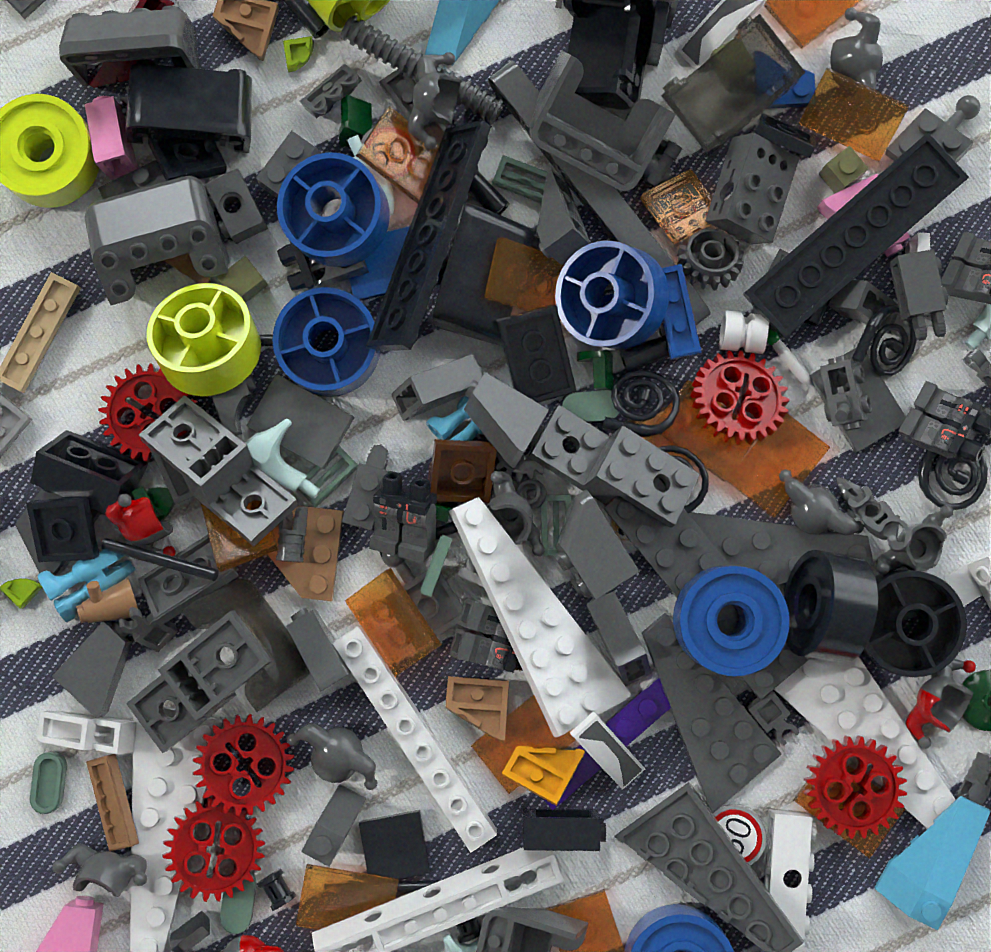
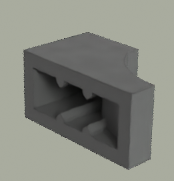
(860, 301)
(231, 404)

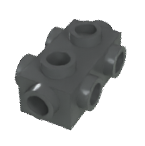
(845, 402)

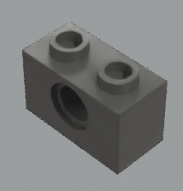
(230, 189)

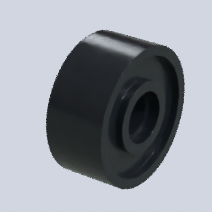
(830, 606)
(939, 629)

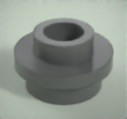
(529, 485)

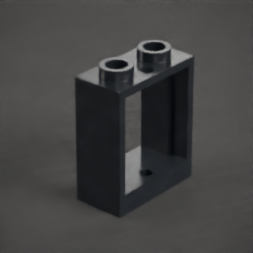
(562, 830)

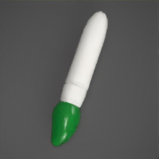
(788, 357)

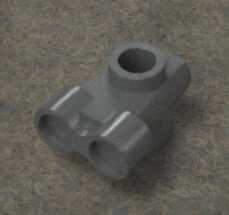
(658, 168)

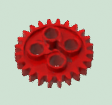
(766, 407)
(129, 434)
(220, 783)
(878, 803)
(185, 845)

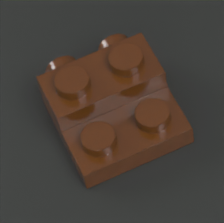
(461, 470)

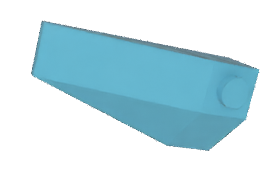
(456, 24)
(932, 868)

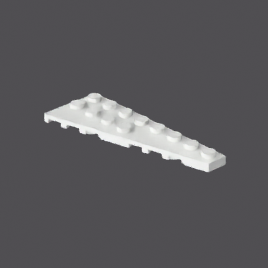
(550, 646)
(848, 702)
(159, 793)

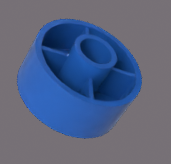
(350, 232)
(637, 302)
(332, 371)
(760, 628)
(675, 930)

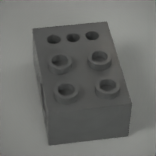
(761, 186)

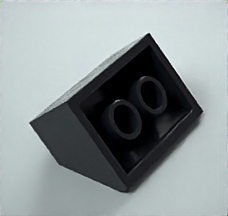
(84, 468)

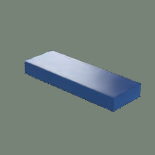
(679, 319)

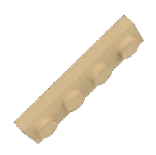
(38, 332)

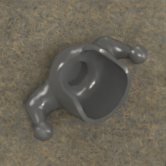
(859, 55)
(432, 97)
(816, 508)
(514, 512)
(924, 547)
(336, 754)
(103, 869)

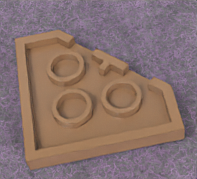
(317, 574)

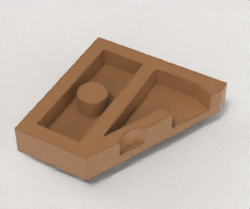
(248, 22)
(479, 703)

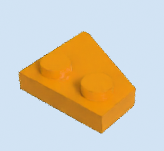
(543, 770)

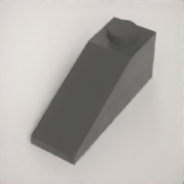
(559, 221)

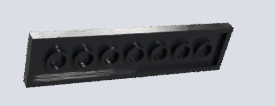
(855, 235)
(429, 237)

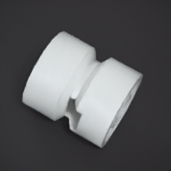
(743, 332)

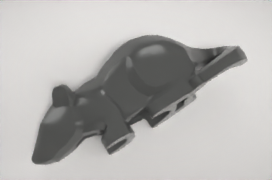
(876, 515)

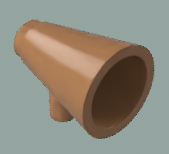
(107, 604)

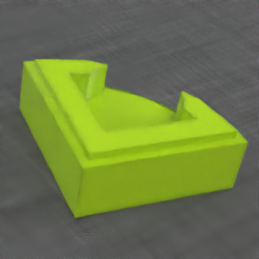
(298, 52)
(21, 591)

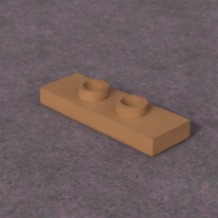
(112, 802)

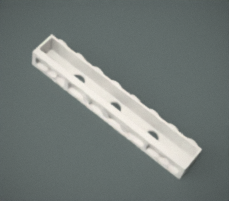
(416, 739)
(787, 850)
(441, 904)

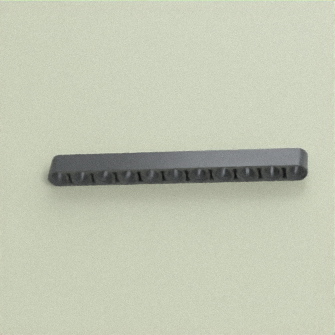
(598, 197)

